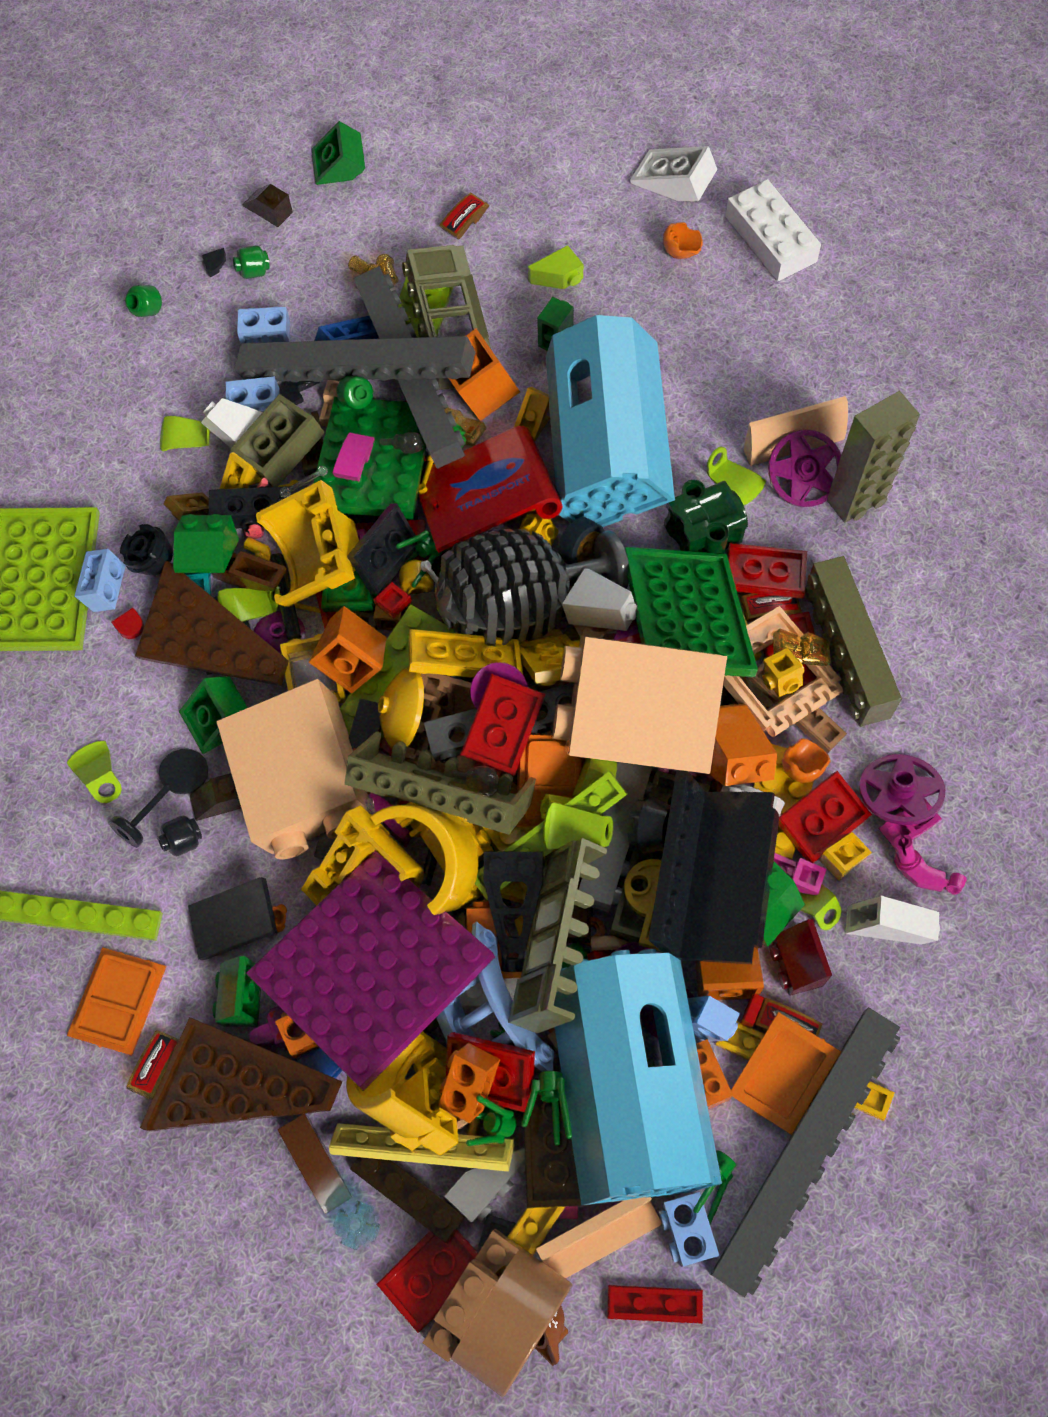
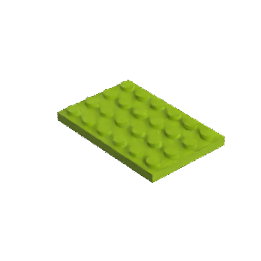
(40, 574)

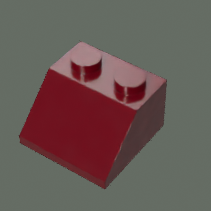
(800, 958)

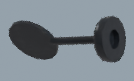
(180, 773)

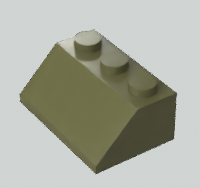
(278, 440)

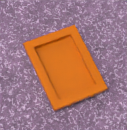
(554, 773)
(116, 1001)
(785, 1073)

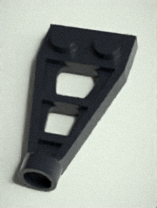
(513, 867)

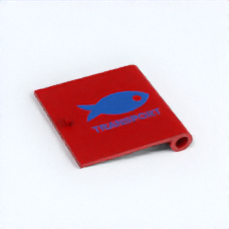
(488, 488)

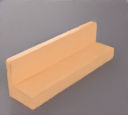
(599, 1236)

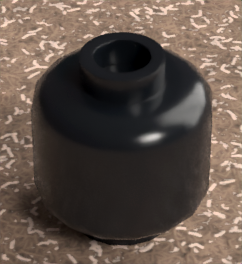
(179, 835)

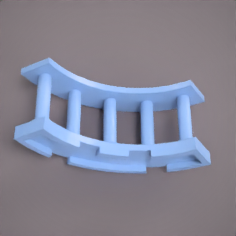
(500, 1002)

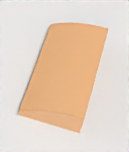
(825, 417)

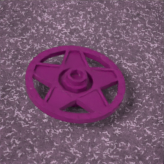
(803, 468)
(902, 789)

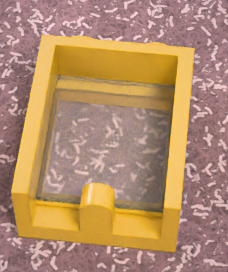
(301, 672)

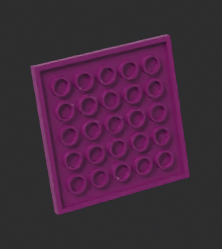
(370, 969)

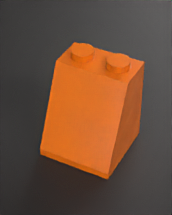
(488, 382)
(349, 650)
(741, 748)
(730, 980)

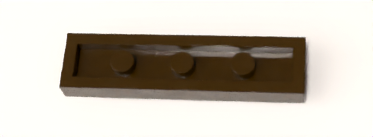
(410, 1196)

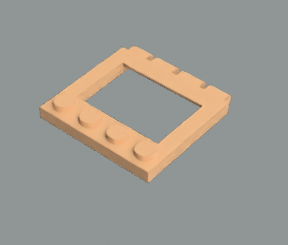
(799, 703)

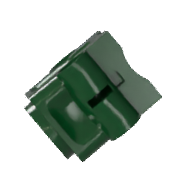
(706, 518)

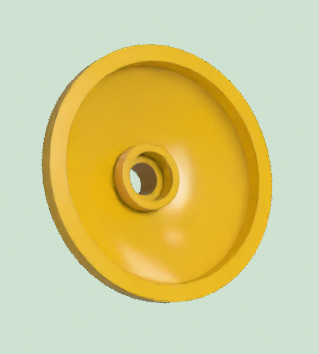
(402, 707)

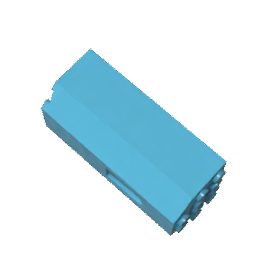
(615, 447)
(631, 1123)

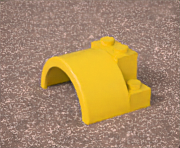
(312, 540)
(354, 843)
(454, 844)
(411, 1104)

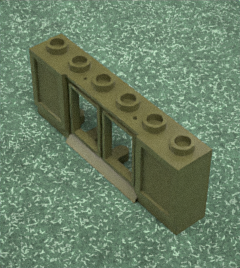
(440, 269)
(433, 788)
(547, 949)

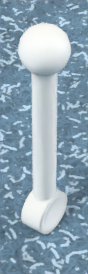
(426, 566)

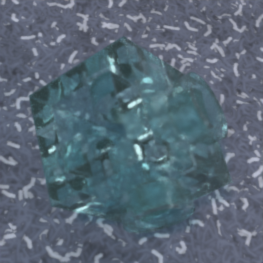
(368, 1229)

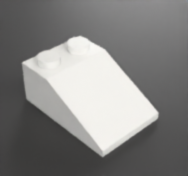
(676, 172)

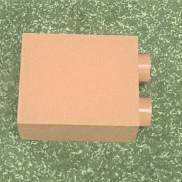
(641, 704)
(291, 768)

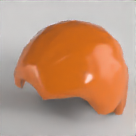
(681, 241)
(805, 761)

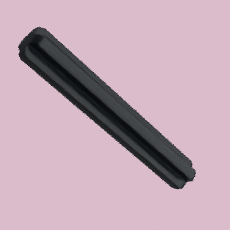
(288, 612)

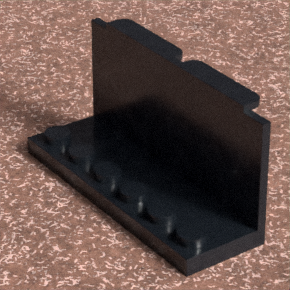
(714, 873)

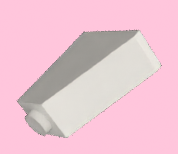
(229, 420)
(599, 603)
(892, 920)

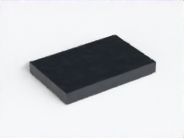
(376, 553)
(232, 918)

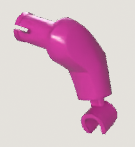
(919, 874)

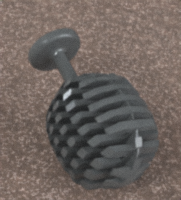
(515, 583)

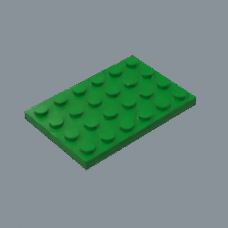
(389, 473)
(690, 605)

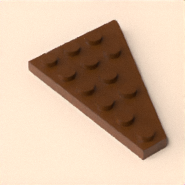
(200, 634)
(232, 1080)

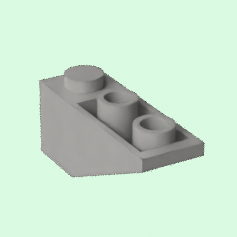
(481, 1186)

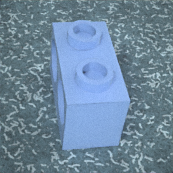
(263, 325)
(253, 393)
(100, 580)
(712, 1019)
(697, 1227)

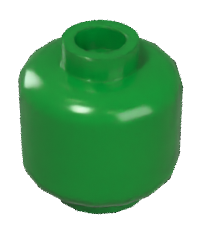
(251, 262)
(143, 300)
(355, 392)

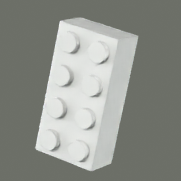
(772, 230)

